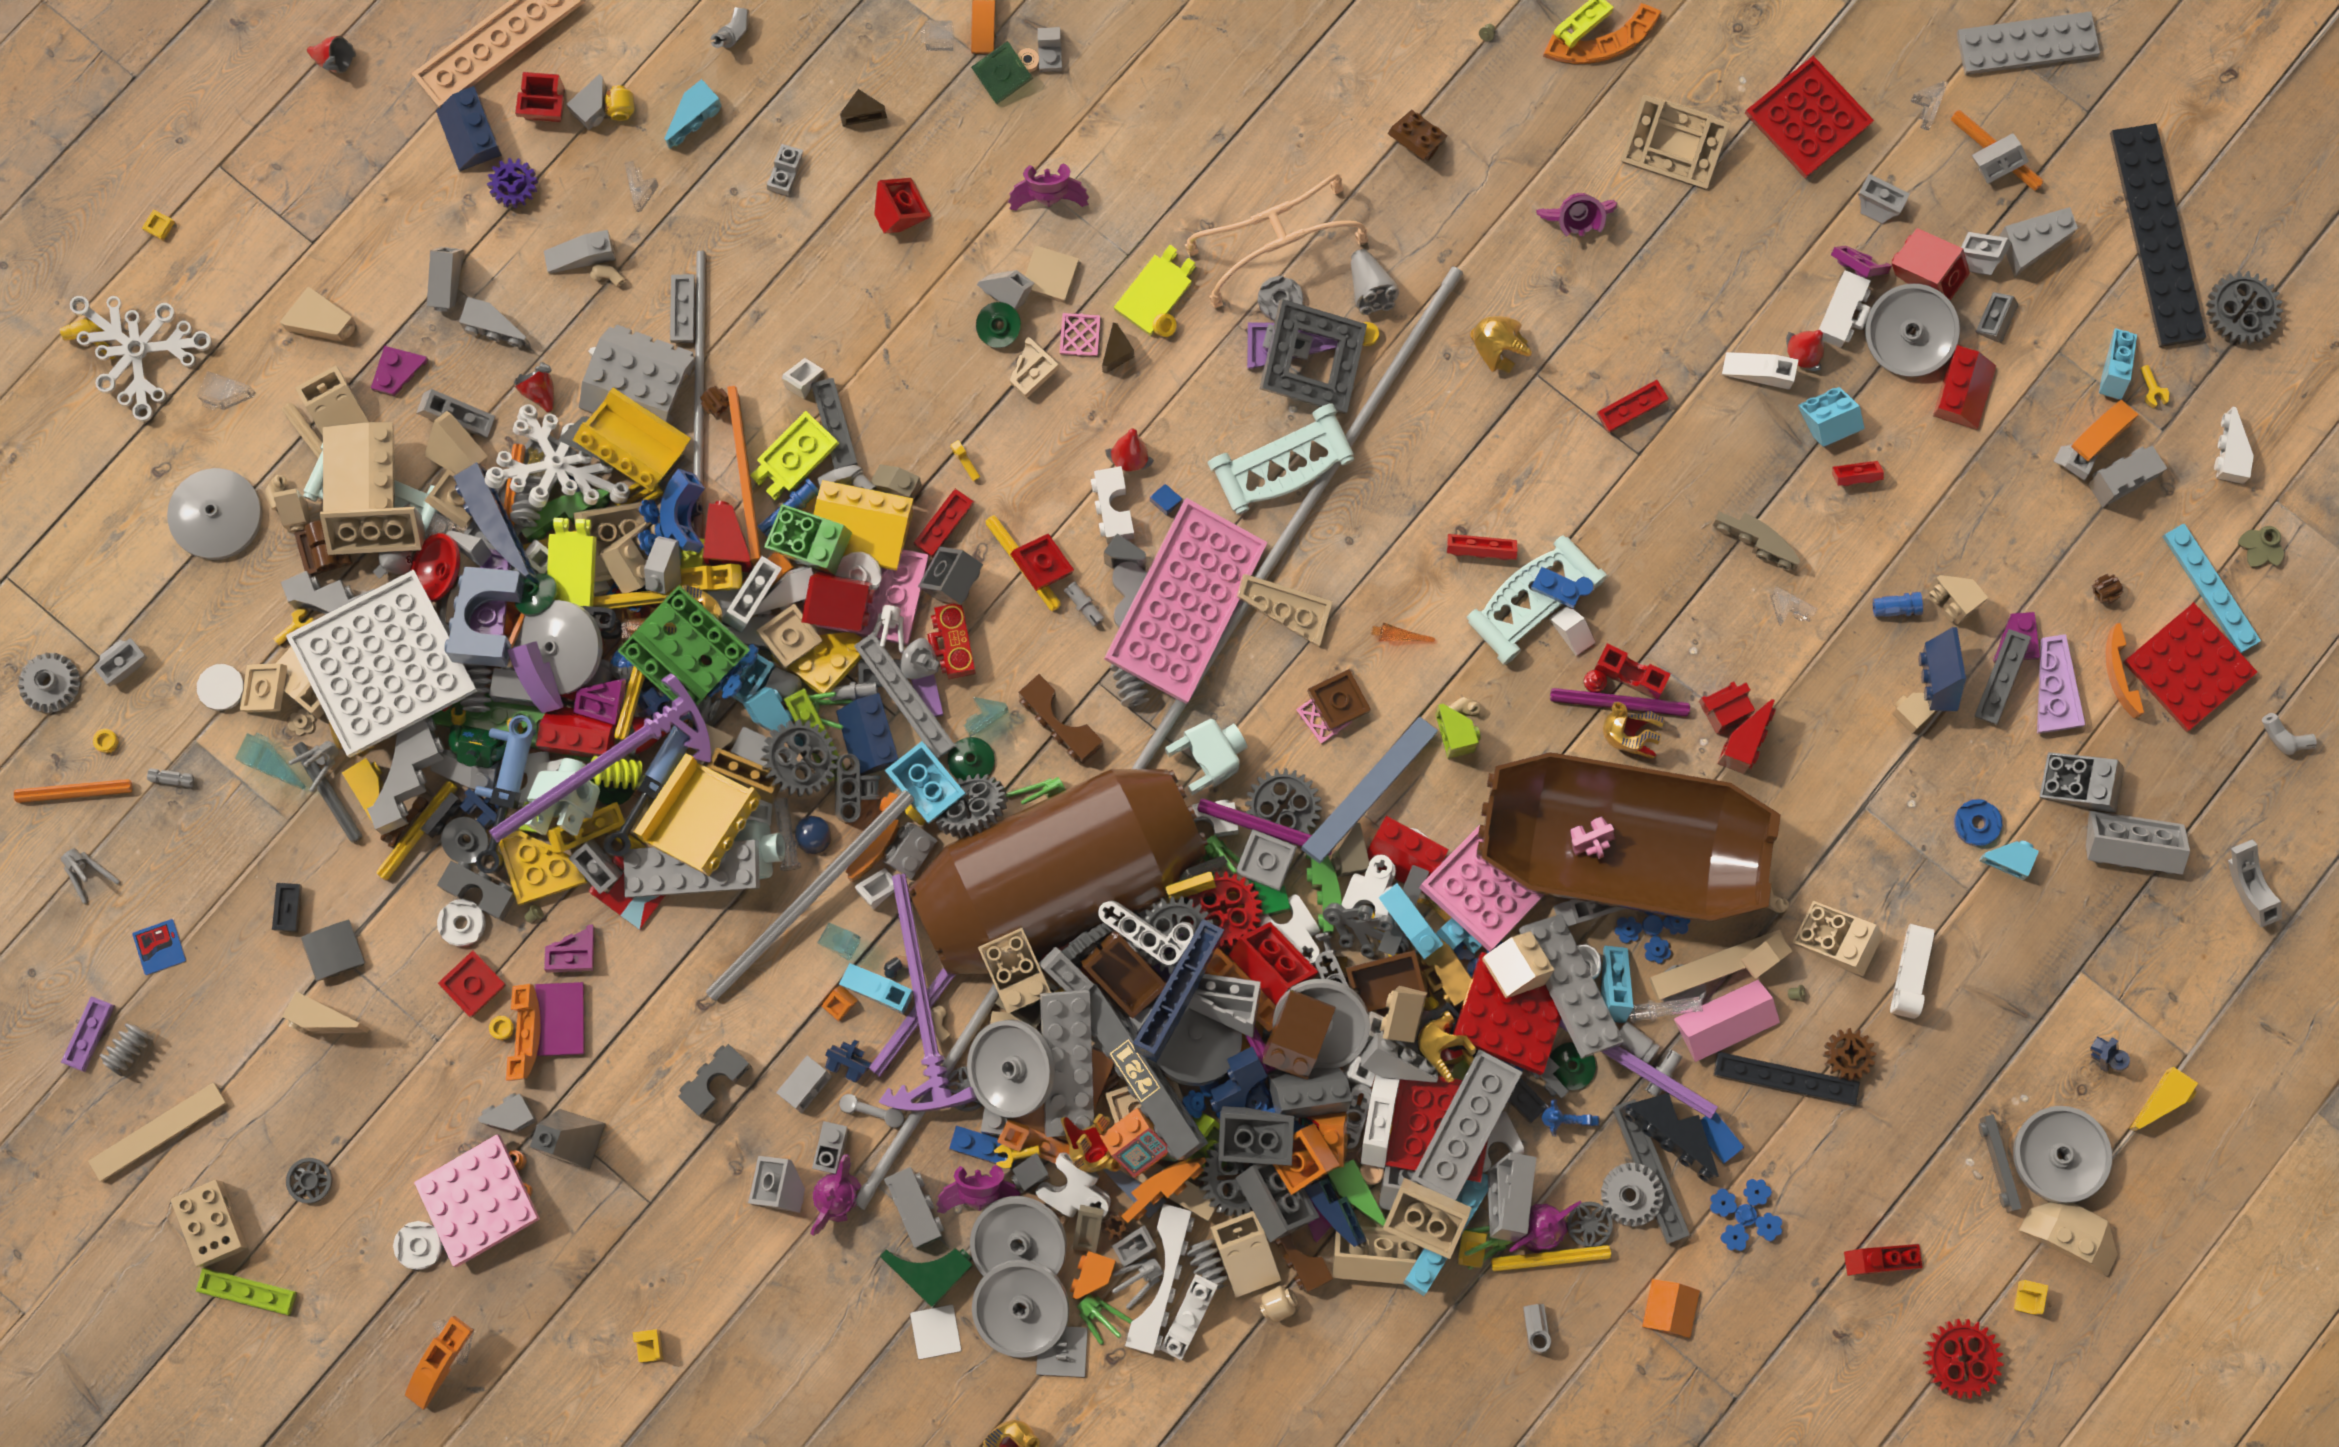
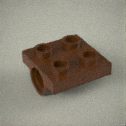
(1418, 135)
(314, 551)

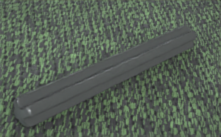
(330, 796)

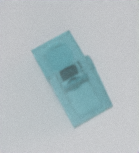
(990, 712)
(839, 941)

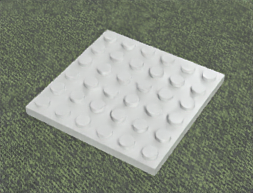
(380, 663)

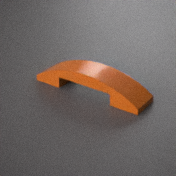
(983, 26)
(2129, 700)
(1224, 966)
(527, 1032)
(1021, 1136)

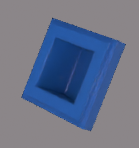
(1165, 499)

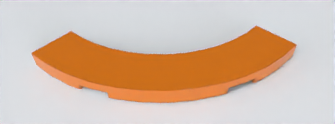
(1606, 46)

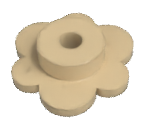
(307, 724)

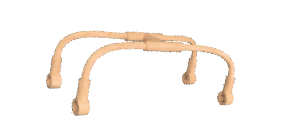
(1283, 239)

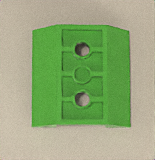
(698, 633)

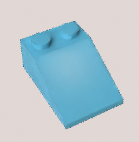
(926, 781)

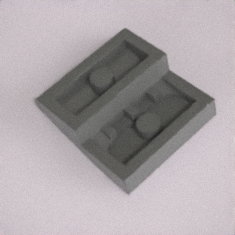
(332, 950)

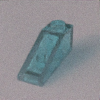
(262, 756)

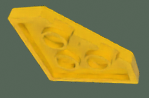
(827, 662)
(536, 868)

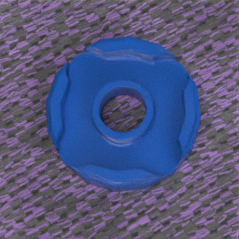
(1965, 828)

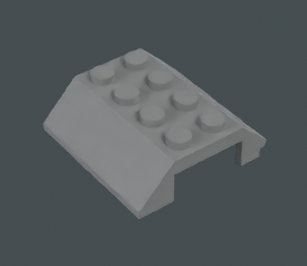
(638, 369)

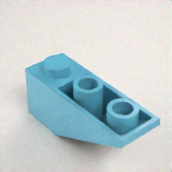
(694, 108)
(2118, 364)
(767, 711)
(877, 988)

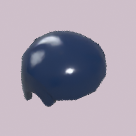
(813, 834)

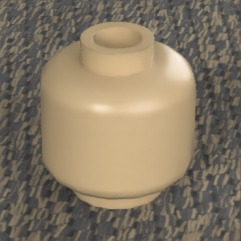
(1278, 1304)

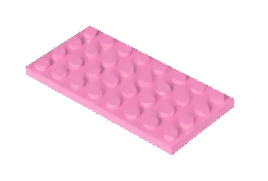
(1185, 601)

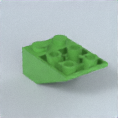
(808, 539)

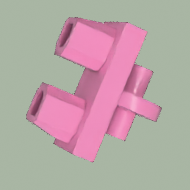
(1593, 841)

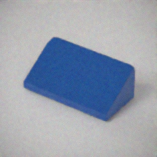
(1720, 1138)

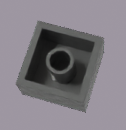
(950, 575)

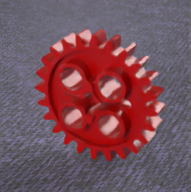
(1225, 885)
(1941, 1361)

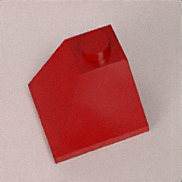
(899, 205)

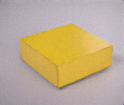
(158, 225)

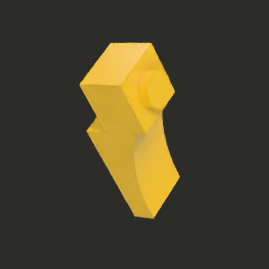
(713, 577)

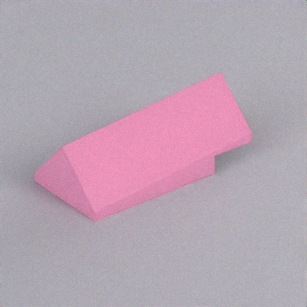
(1728, 1020)

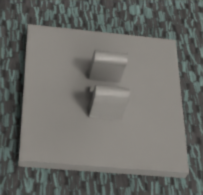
(1066, 1356)

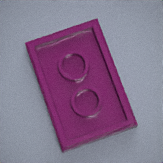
(561, 1019)

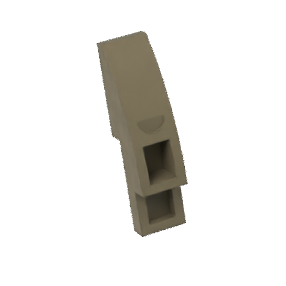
(1767, 542)

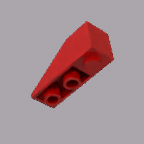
(1882, 1259)

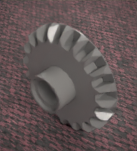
(60, 690)
(1648, 1194)

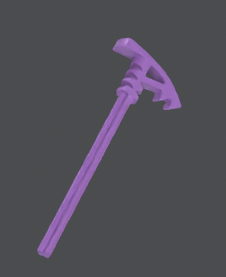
(651, 729)
(909, 1025)
(1659, 1079)
(936, 1084)

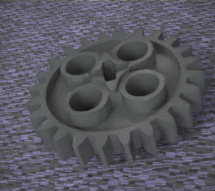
(2261, 320)
(812, 743)
(1265, 795)
(986, 803)
(1166, 911)
(1086, 942)
(1235, 1200)

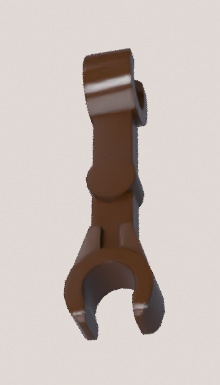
(417, 806)

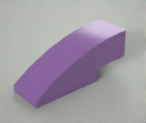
(536, 676)

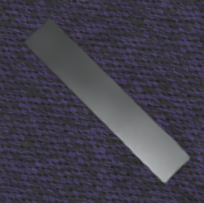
(1392, 938)

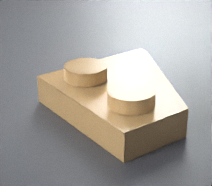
(1032, 369)

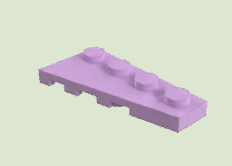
(2058, 693)

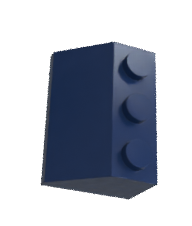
(468, 129)
(1943, 671)
(868, 734)

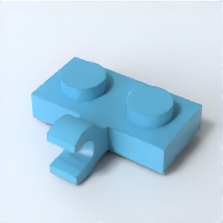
(1454, 934)

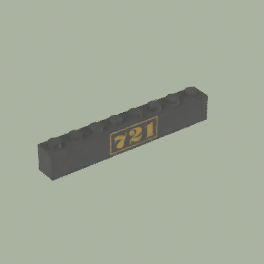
(1143, 1077)

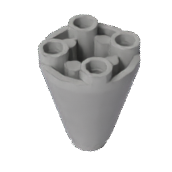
(1371, 284)

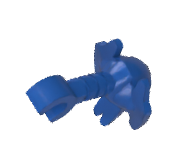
(1553, 1117)

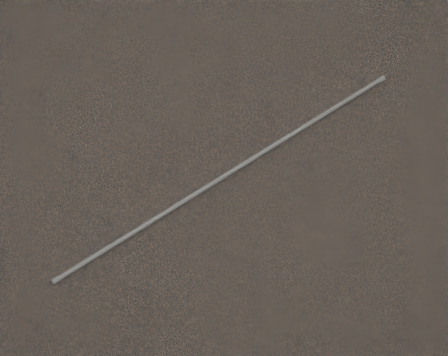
(1448, 285)

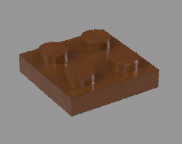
(1339, 700)

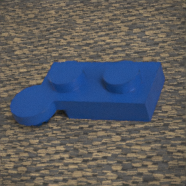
(1560, 587)

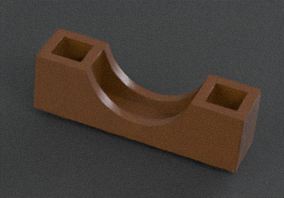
(1080, 740)
(1310, 1270)

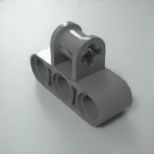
(862, 788)

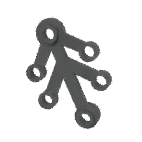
(1340, 917)

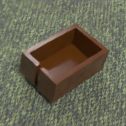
(1124, 973)
(1382, 976)

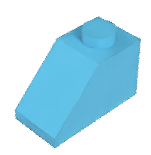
(2012, 859)

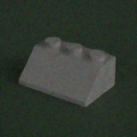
(1321, 1094)
(1272, 1202)

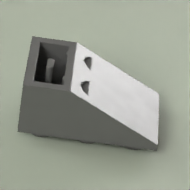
(2082, 781)

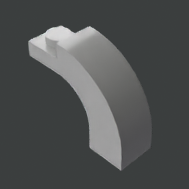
(2251, 885)

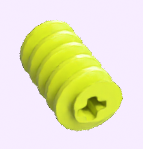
(619, 772)

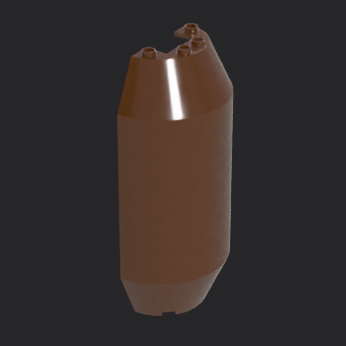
(1678, 842)
(1057, 864)

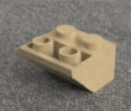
(1956, 596)
(1404, 1014)

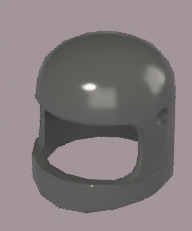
(784, 682)

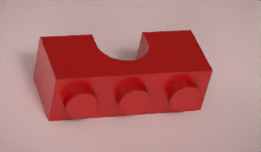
(1640, 677)

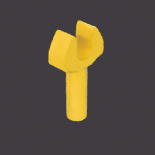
(2153, 388)
(961, 455)
(296, 624)
(1013, 1154)

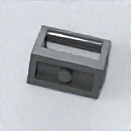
(1122, 551)

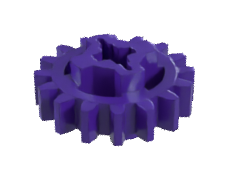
(521, 186)

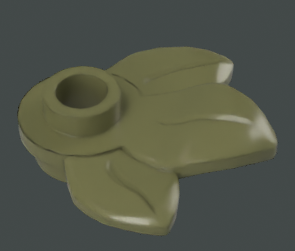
(2260, 549)

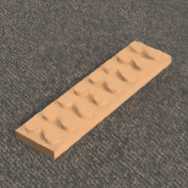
(489, 45)

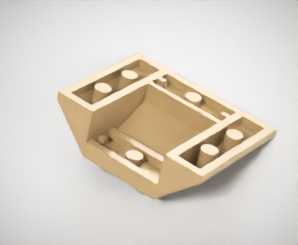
(1675, 141)

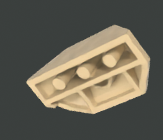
(2073, 1233)

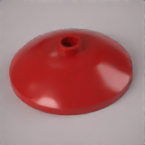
(437, 565)

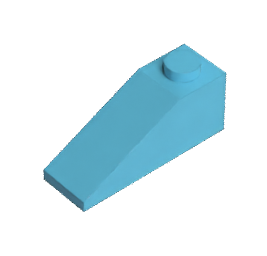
(1410, 920)
(1616, 983)

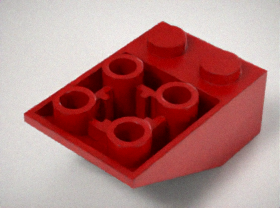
(1741, 747)

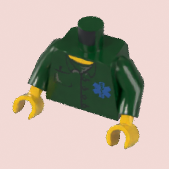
(474, 744)

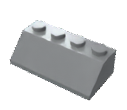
(2137, 842)

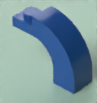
(676, 510)

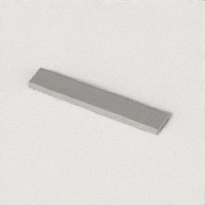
(904, 696)

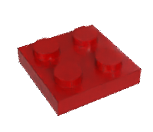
(1042, 562)
(471, 984)

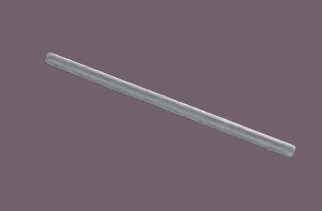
(810, 895)

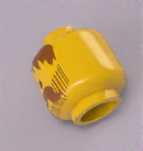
(619, 103)

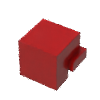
(540, 97)
(1727, 706)

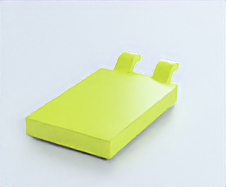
(1155, 290)
(794, 455)
(572, 561)

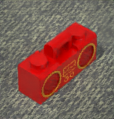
(957, 653)

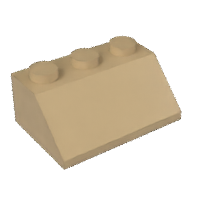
(1427, 1218)

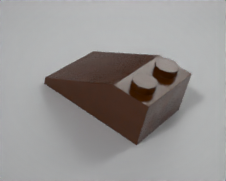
(1298, 1034)

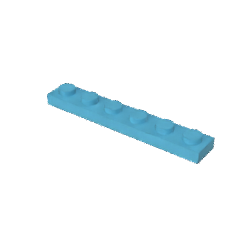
(2211, 588)
(1429, 1262)

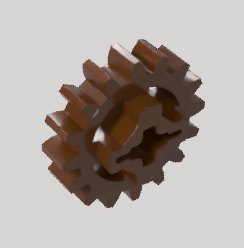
(1849, 1064)

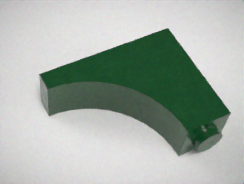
(933, 1278)

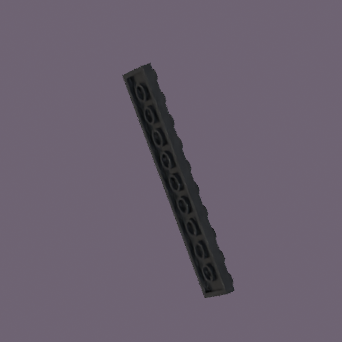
(2157, 235)

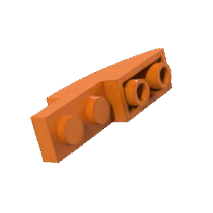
(876, 849)
(1162, 1183)
(436, 1362)

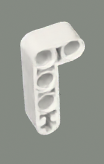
(1143, 928)
(1912, 970)

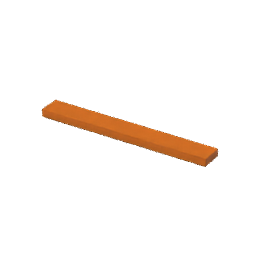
(744, 474)

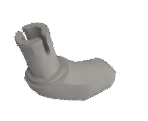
(733, 31)
(848, 476)
(2283, 739)

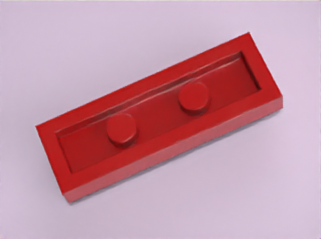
(1632, 406)
(943, 522)
(1481, 547)

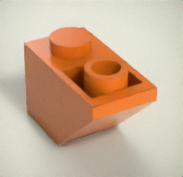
(1094, 1275)

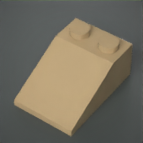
(317, 1018)

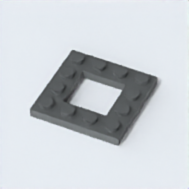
(1276, 373)

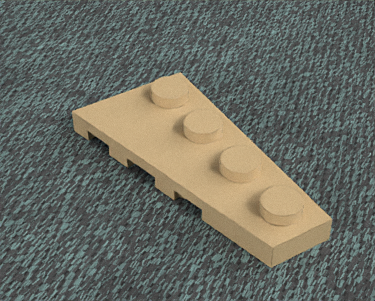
(1289, 607)

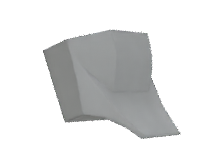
(1881, 199)
(1984, 251)
(2074, 461)
(120, 661)

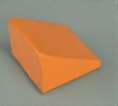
(839, 1003)

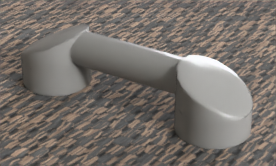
(893, 1117)

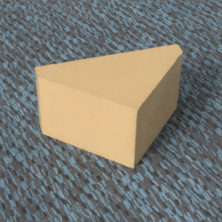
(1766, 955)

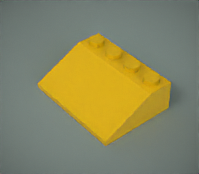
(875, 518)

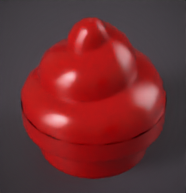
(1595, 681)

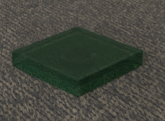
(1002, 72)

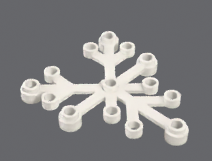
(114, 332)
(554, 464)

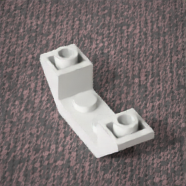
(1379, 1121)
(1189, 1317)

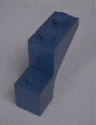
(1244, 1074)

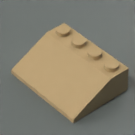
(359, 466)

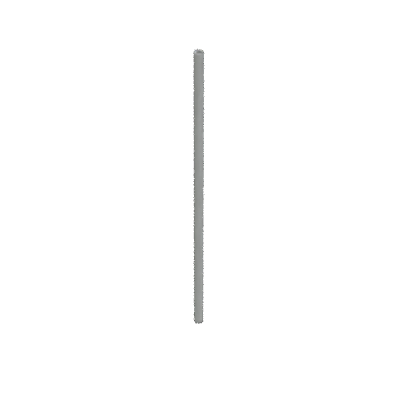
(699, 378)

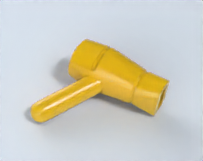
(71, 331)

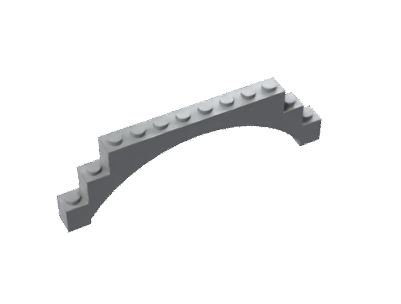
(415, 745)

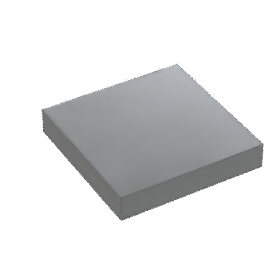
(1265, 860)

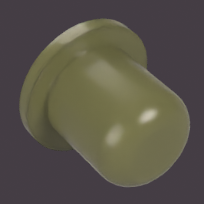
(1487, 33)
(534, 913)
(1797, 993)

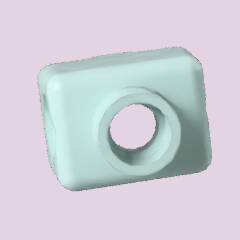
(1213, 750)
(576, 805)
(770, 845)

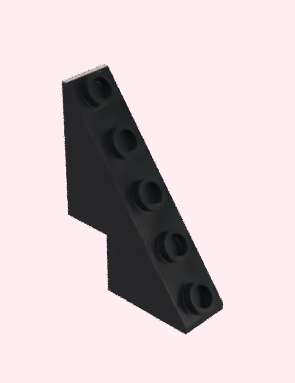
(1680, 1137)

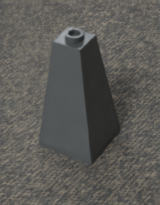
(568, 1137)

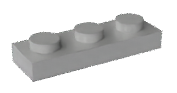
(682, 308)

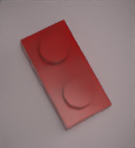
(1858, 473)

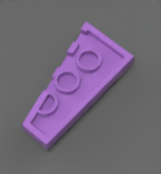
(1257, 354)
(491, 616)

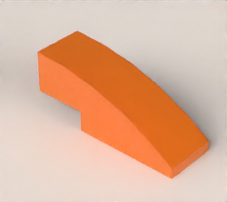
(2105, 430)

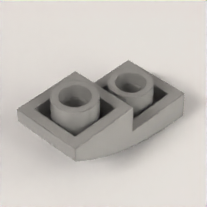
(785, 169)

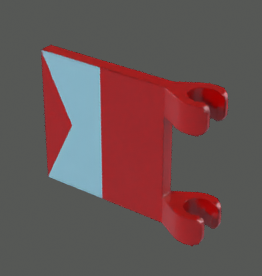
(633, 909)

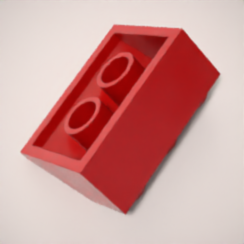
(1965, 388)
(574, 734)
(1405, 849)
(1272, 960)

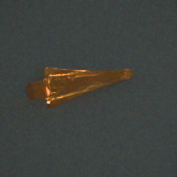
(1391, 633)

